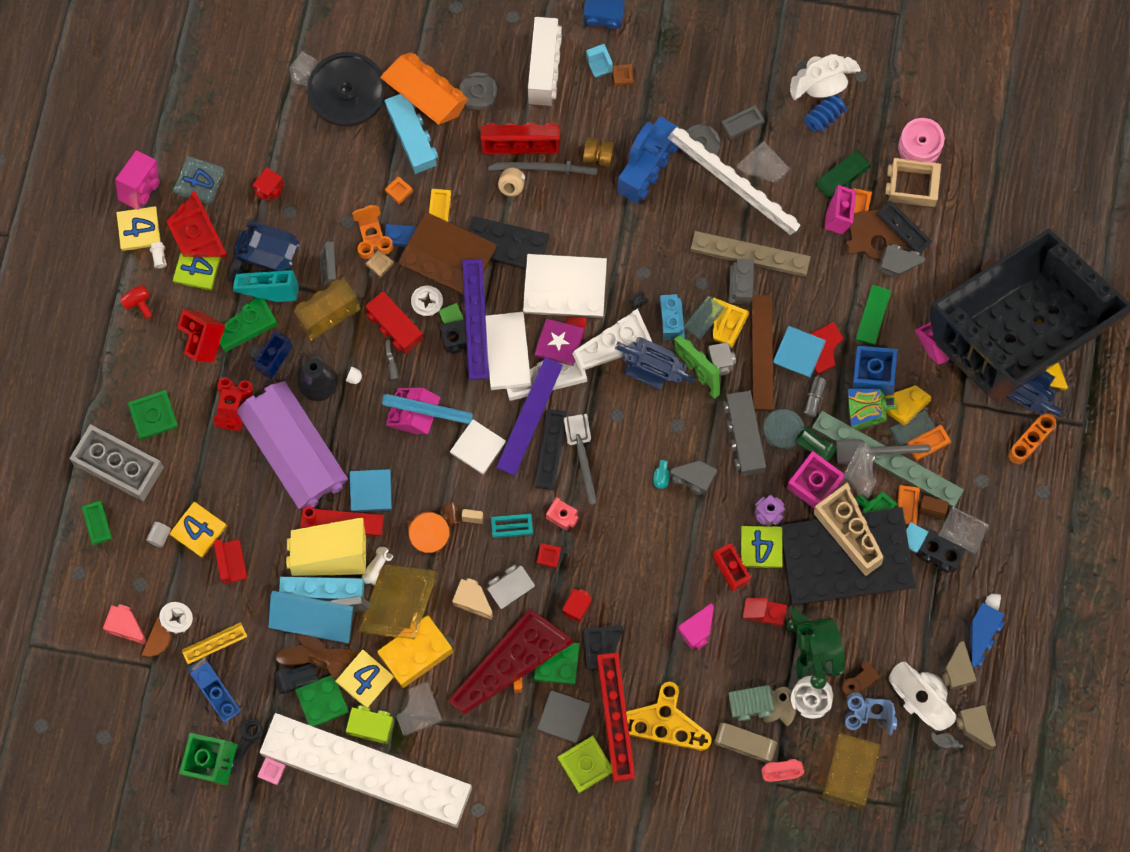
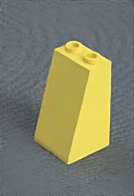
(328, 549)

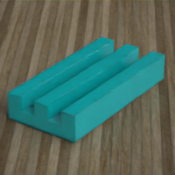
(512, 526)

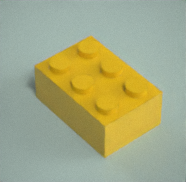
(412, 658)

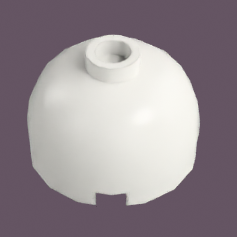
(811, 701)

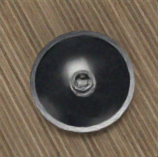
(346, 89)

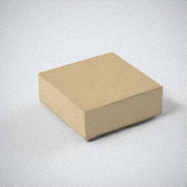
(379, 263)
(472, 516)

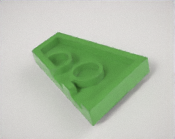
(707, 372)

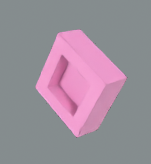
(271, 771)

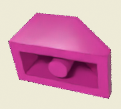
(841, 210)
(927, 339)
(697, 628)

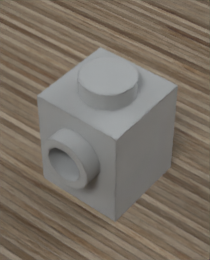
(722, 357)

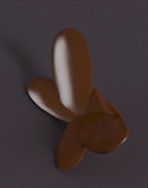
(314, 652)

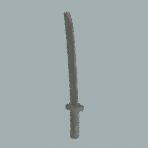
(545, 167)

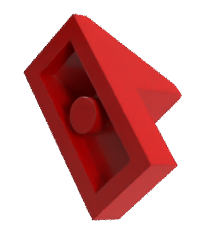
(763, 611)

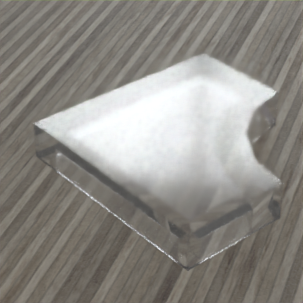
(860, 471)
(420, 711)

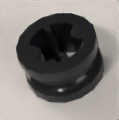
(638, 300)

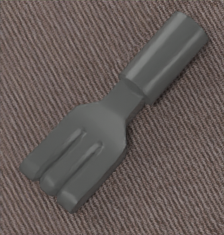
(392, 366)

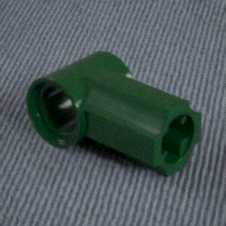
(811, 442)

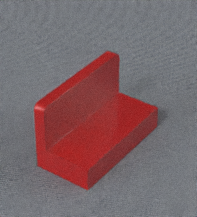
(230, 561)

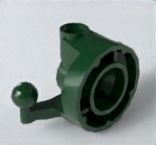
(820, 648)

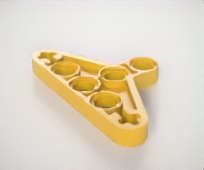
(674, 723)

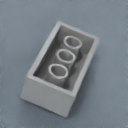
(116, 463)

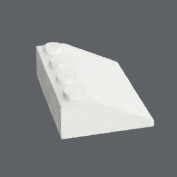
(565, 286)

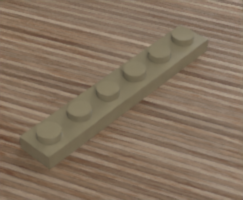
(763, 256)

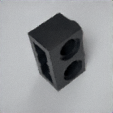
(457, 329)
(943, 547)

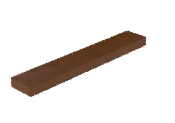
(762, 353)

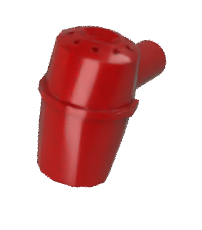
(135, 297)

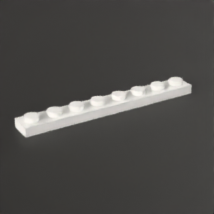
(739, 185)

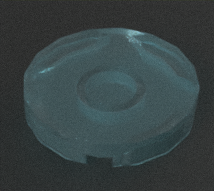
(782, 428)

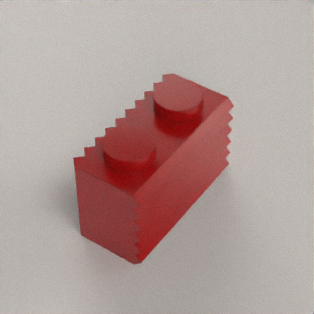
(731, 567)

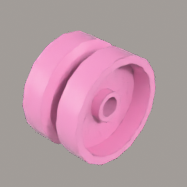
(921, 140)

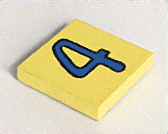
(138, 228)
(364, 679)

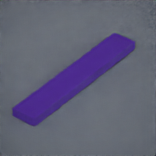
(475, 319)
(529, 416)

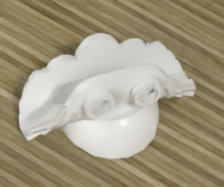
(823, 76)
(935, 710)

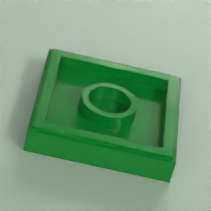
(153, 415)

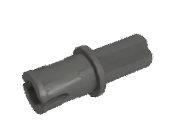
(814, 396)

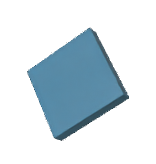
(799, 351)
(370, 490)

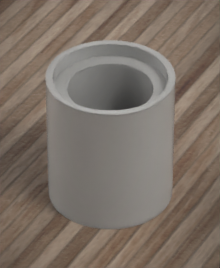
(158, 534)

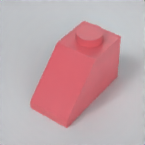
(124, 624)

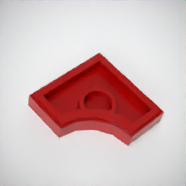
(832, 337)

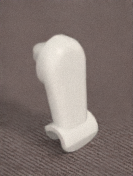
(374, 567)

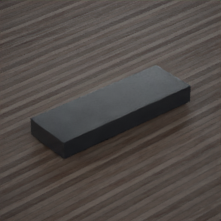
(903, 227)

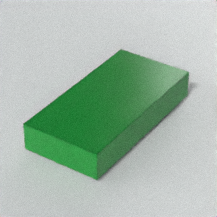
(97, 523)

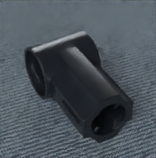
(289, 679)

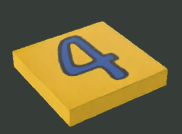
(198, 529)

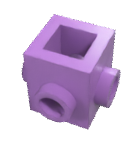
(769, 517)

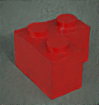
(203, 334)

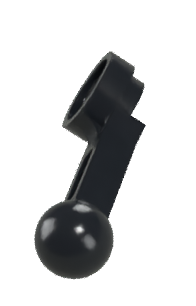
(246, 742)

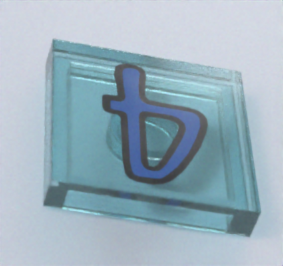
(199, 177)

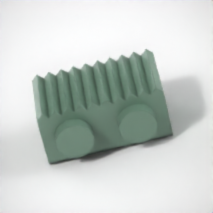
(752, 703)

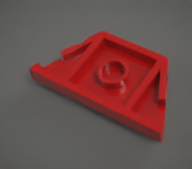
(195, 231)

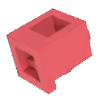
(554, 516)

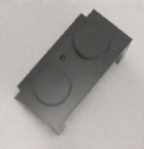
(741, 282)

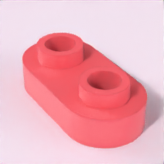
(782, 770)

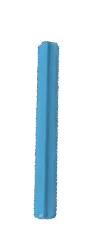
(427, 409)

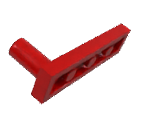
(315, 517)

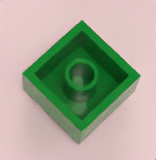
(208, 759)

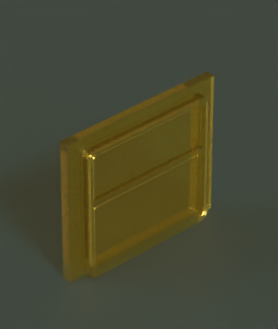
(398, 601)

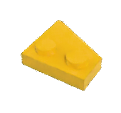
(729, 323)
(909, 404)

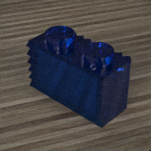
(273, 354)

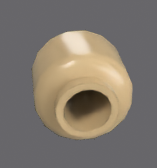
(511, 182)

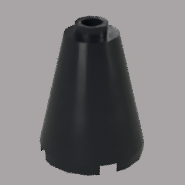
(317, 380)

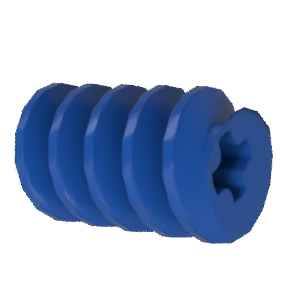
(825, 111)

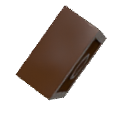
(933, 507)

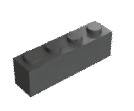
(745, 433)

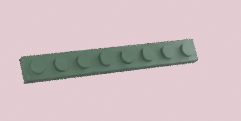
(892, 463)

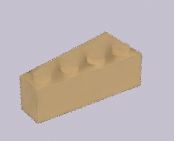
(849, 528)

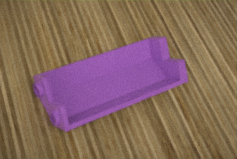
(292, 445)

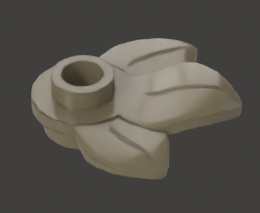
(783, 709)

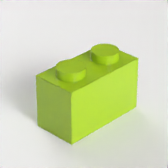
(370, 725)

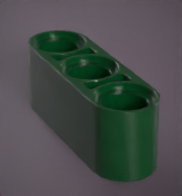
(843, 174)

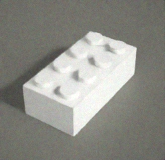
(544, 61)

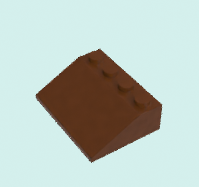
(440, 247)

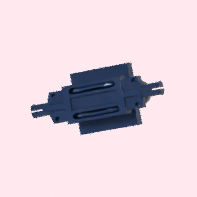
(652, 363)
(1038, 395)

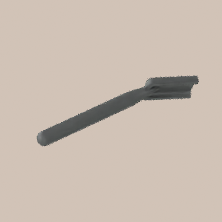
(577, 433)
(847, 449)

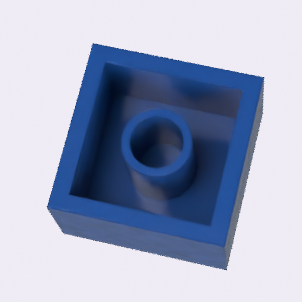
(875, 369)

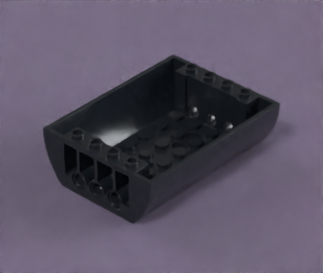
(1006, 299)

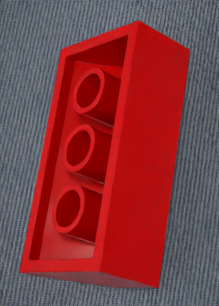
(520, 139)

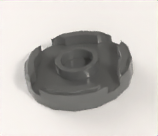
(479, 90)
(706, 136)

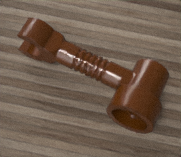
(449, 514)

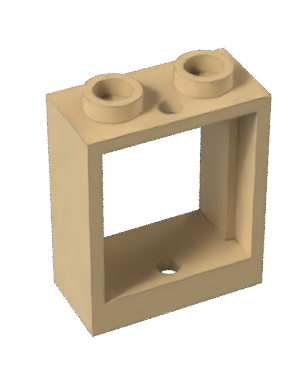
(931, 169)

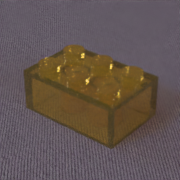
(326, 309)
(851, 771)

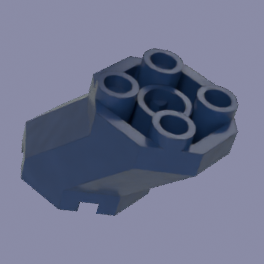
(266, 247)

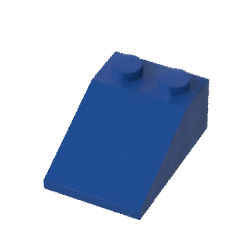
(604, 13)

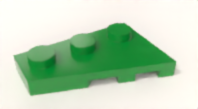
(249, 323)

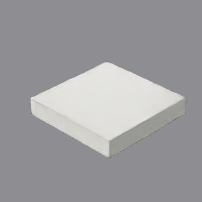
(478, 447)

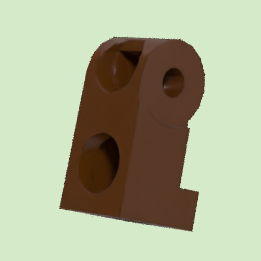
(861, 681)

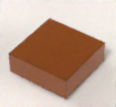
(623, 75)

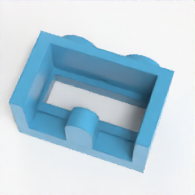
(672, 323)

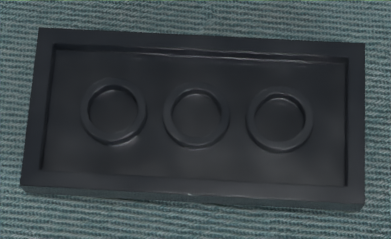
(511, 241)

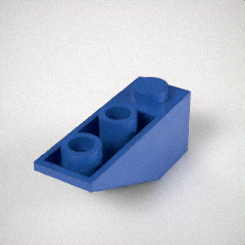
(981, 632)
(213, 689)

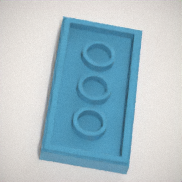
(310, 617)

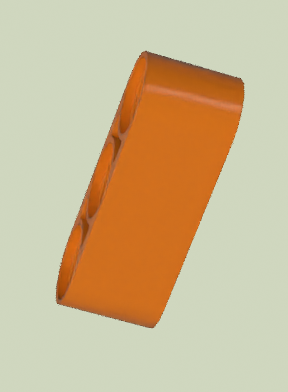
(1038, 432)

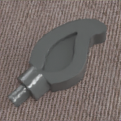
(945, 741)

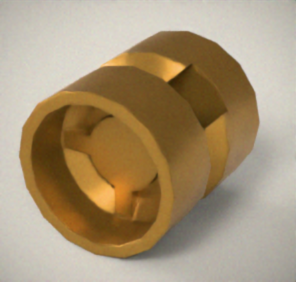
(598, 152)

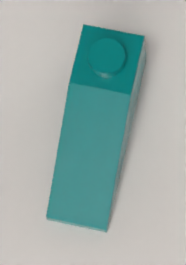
(273, 286)

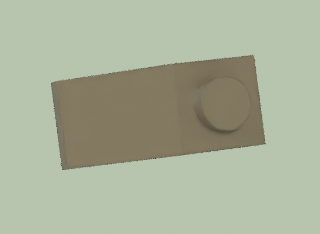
(959, 670)
(976, 726)

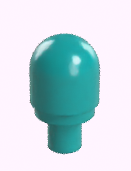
(661, 475)

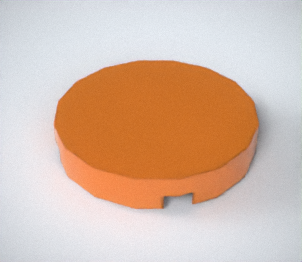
(428, 532)

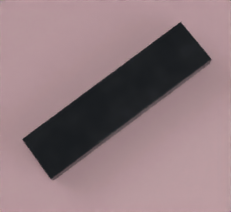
(550, 450)

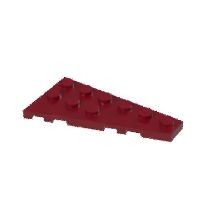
(517, 654)

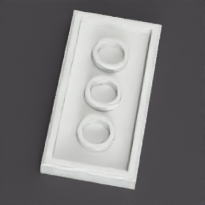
(507, 351)

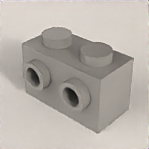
(510, 586)

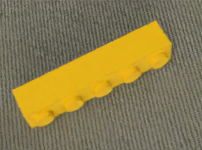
(214, 643)

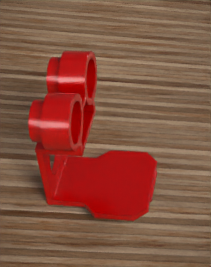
(228, 413)

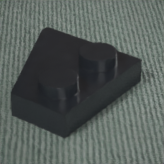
(599, 642)

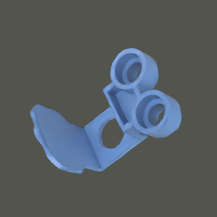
(862, 711)

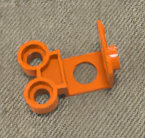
(368, 219)

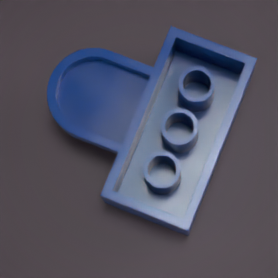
(646, 158)

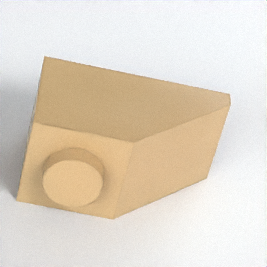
(472, 598)

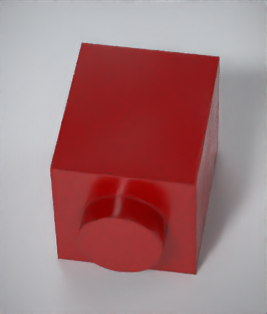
(577, 605)

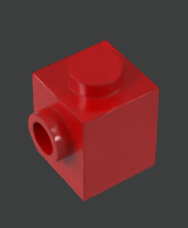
(268, 185)

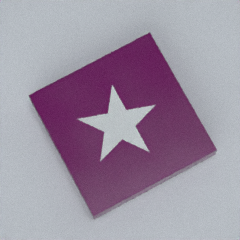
(559, 342)

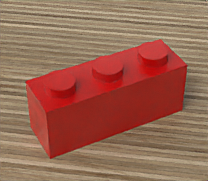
(393, 323)

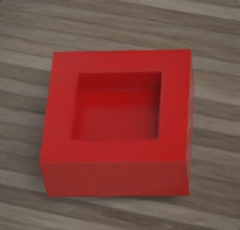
(548, 555)

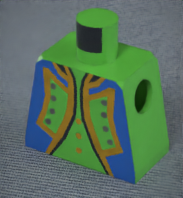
(868, 407)

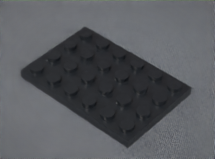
(824, 571)

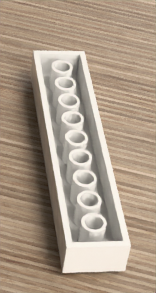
(366, 770)

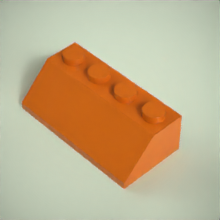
(425, 88)

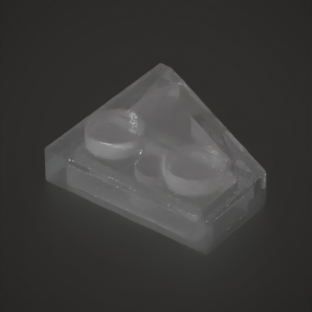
(764, 164)

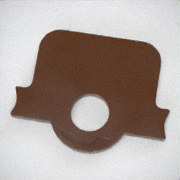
(864, 228)

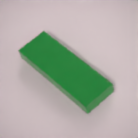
(873, 315)

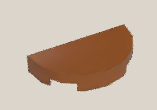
(157, 641)

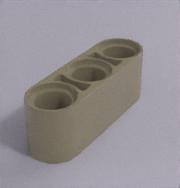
(745, 742)

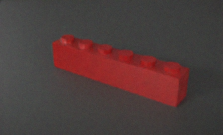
(615, 717)

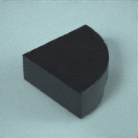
(236, 268)

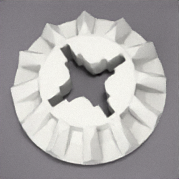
(421, 294)
(176, 609)

